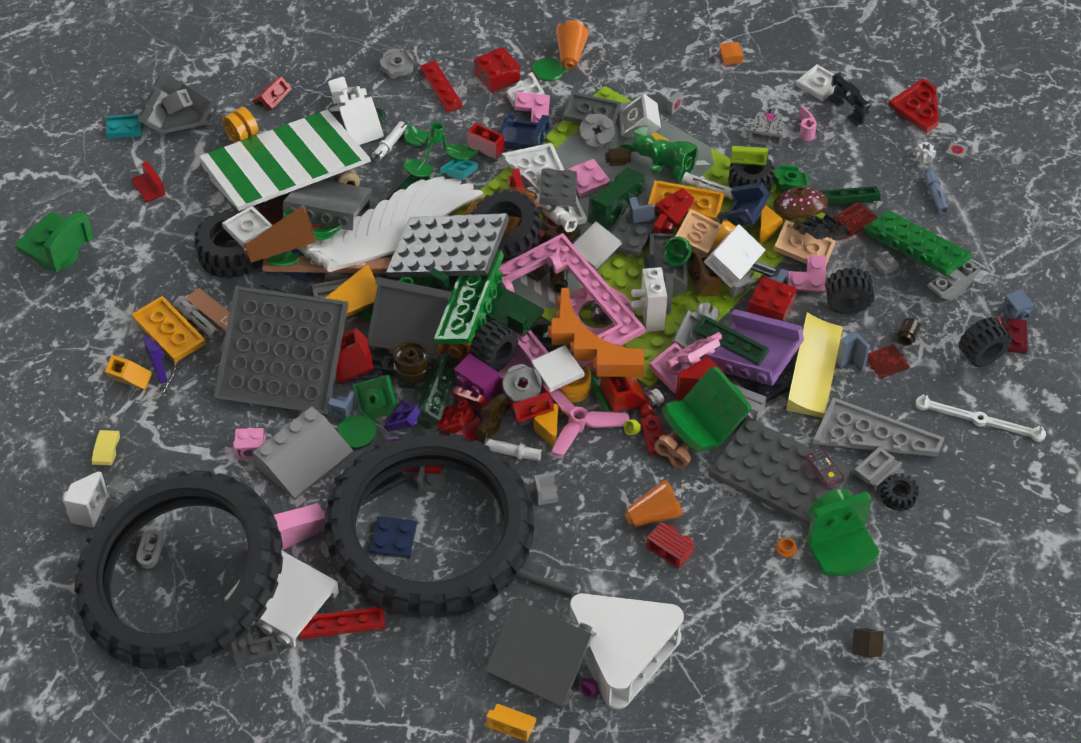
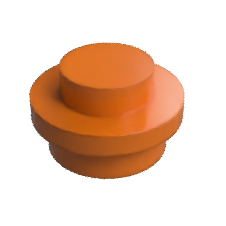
(786, 547)

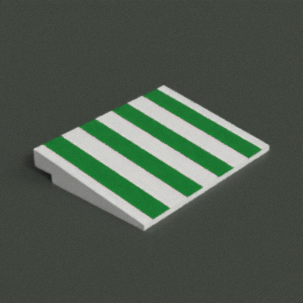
(283, 160)

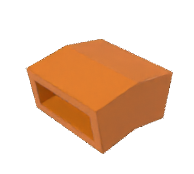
(731, 53)

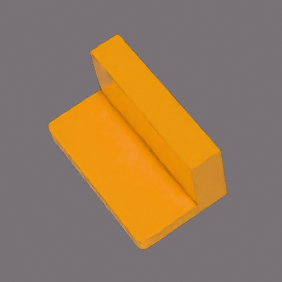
(510, 722)

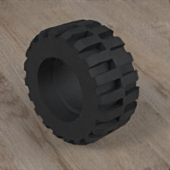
(518, 206)
(217, 259)

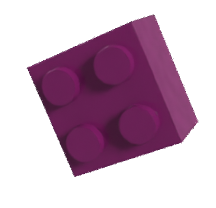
(478, 378)

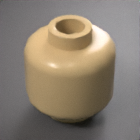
(348, 177)

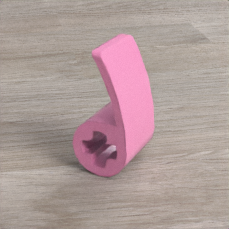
(808, 125)

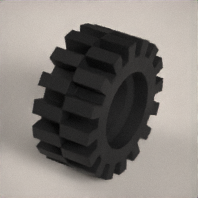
(903, 483)

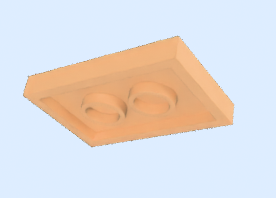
(699, 232)
(800, 246)

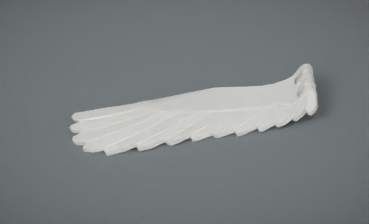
(380, 229)

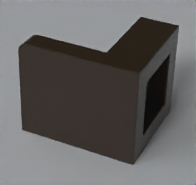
(867, 642)

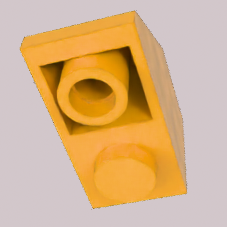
(127, 372)

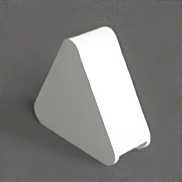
(629, 642)

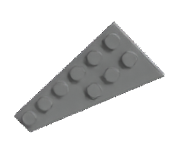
(860, 428)

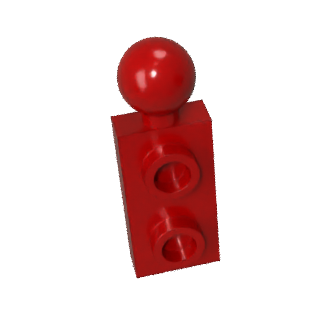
(650, 427)

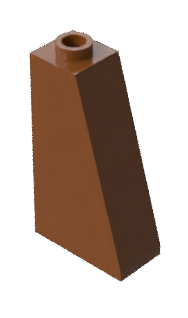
(285, 235)

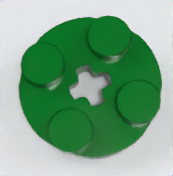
(789, 177)

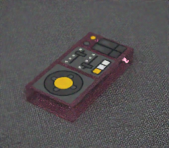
(824, 468)

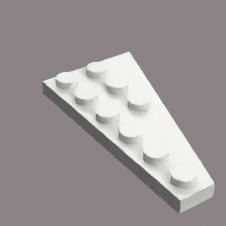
(530, 163)

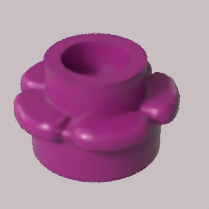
(588, 686)

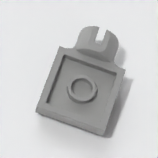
(685, 333)

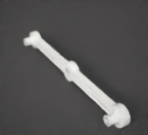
(1037, 434)

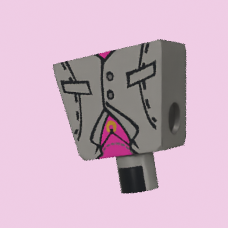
(767, 129)

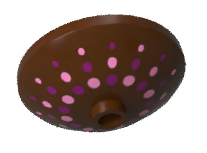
(800, 203)

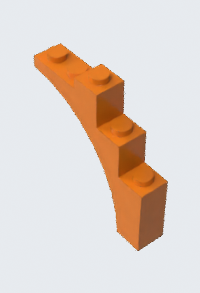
(586, 346)

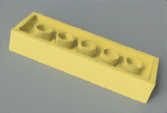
(814, 367)

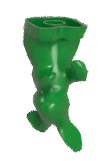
(676, 156)

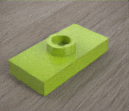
(749, 155)

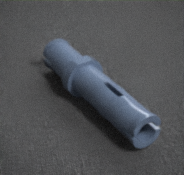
(933, 184)

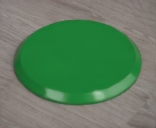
(548, 69)
(357, 430)

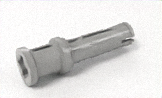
(191, 313)

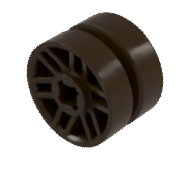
(411, 362)

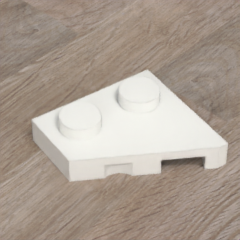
(529, 85)

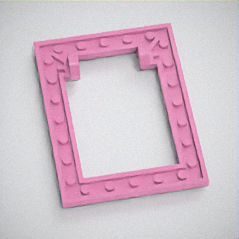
(563, 256)

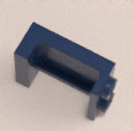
(524, 133)
(747, 205)

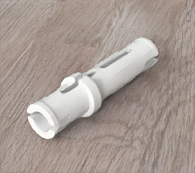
(385, 146)
(701, 182)
(519, 451)

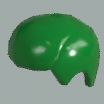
(677, 251)

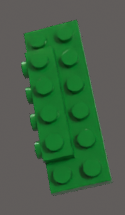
(918, 243)
(469, 305)

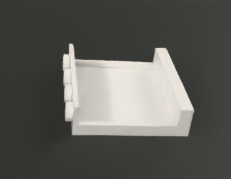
(296, 600)

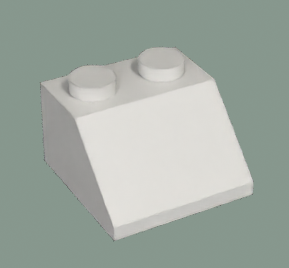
(639, 113)
(86, 500)

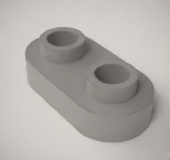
(149, 551)

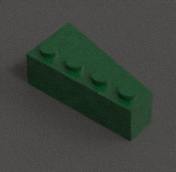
(614, 199)

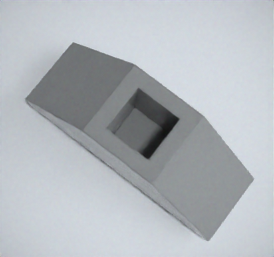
(956, 282)

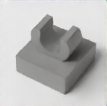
(885, 263)

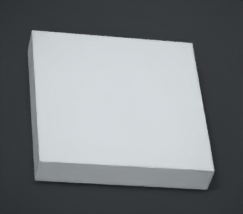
(817, 82)
(246, 225)
(597, 244)
(557, 368)

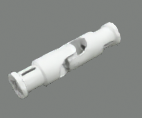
(556, 214)

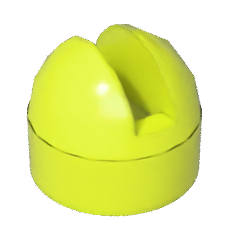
(630, 425)

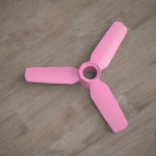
(578, 419)

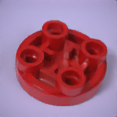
(455, 417)

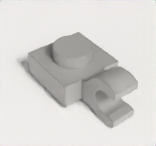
(743, 284)

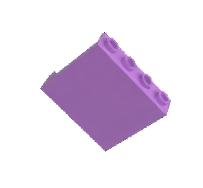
(779, 336)

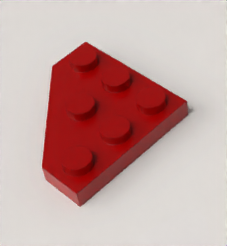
(918, 105)

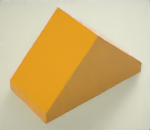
(769, 224)
(546, 425)

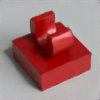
(662, 225)

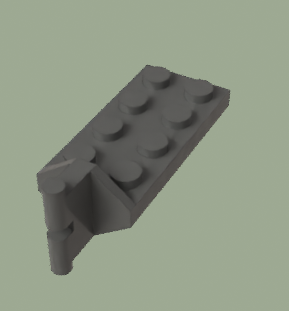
(674, 276)

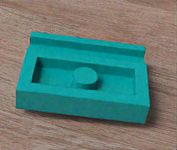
(123, 126)
(459, 169)

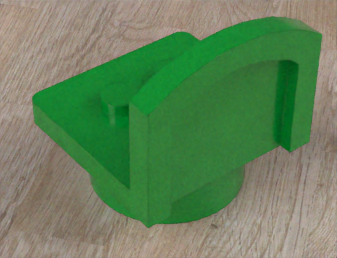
(56, 240)
(707, 411)
(839, 533)

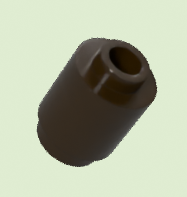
(618, 156)
(558, 280)
(908, 331)

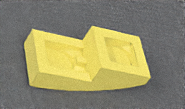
(105, 447)

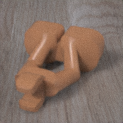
(668, 447)

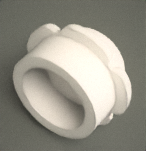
(655, 397)

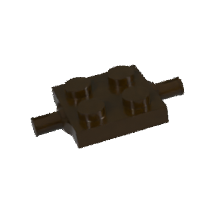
(492, 418)

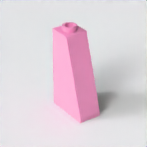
(300, 524)

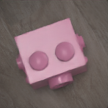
(248, 441)

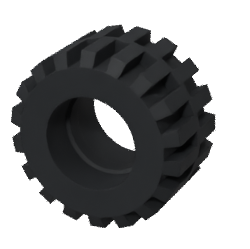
(748, 174)
(849, 290)
(985, 342)
(494, 345)

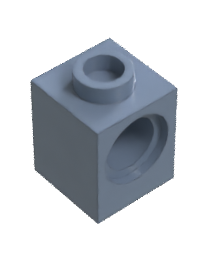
(1018, 305)

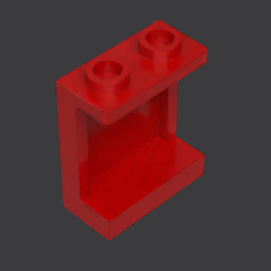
(532, 406)

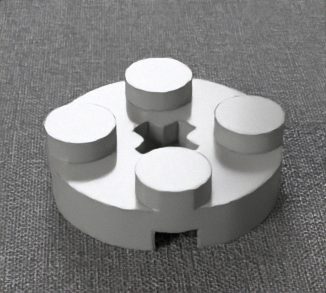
(393, 70)
(595, 121)
(523, 373)

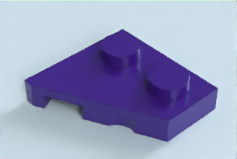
(155, 355)
(403, 416)

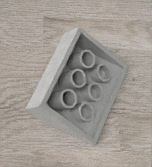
(302, 453)

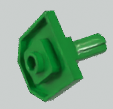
(375, 397)

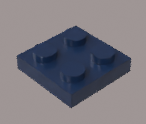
(393, 537)

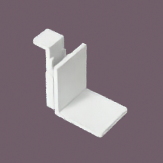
(358, 113)

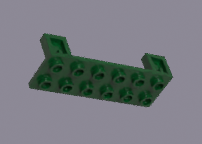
(507, 307)

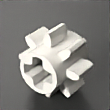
(924, 152)

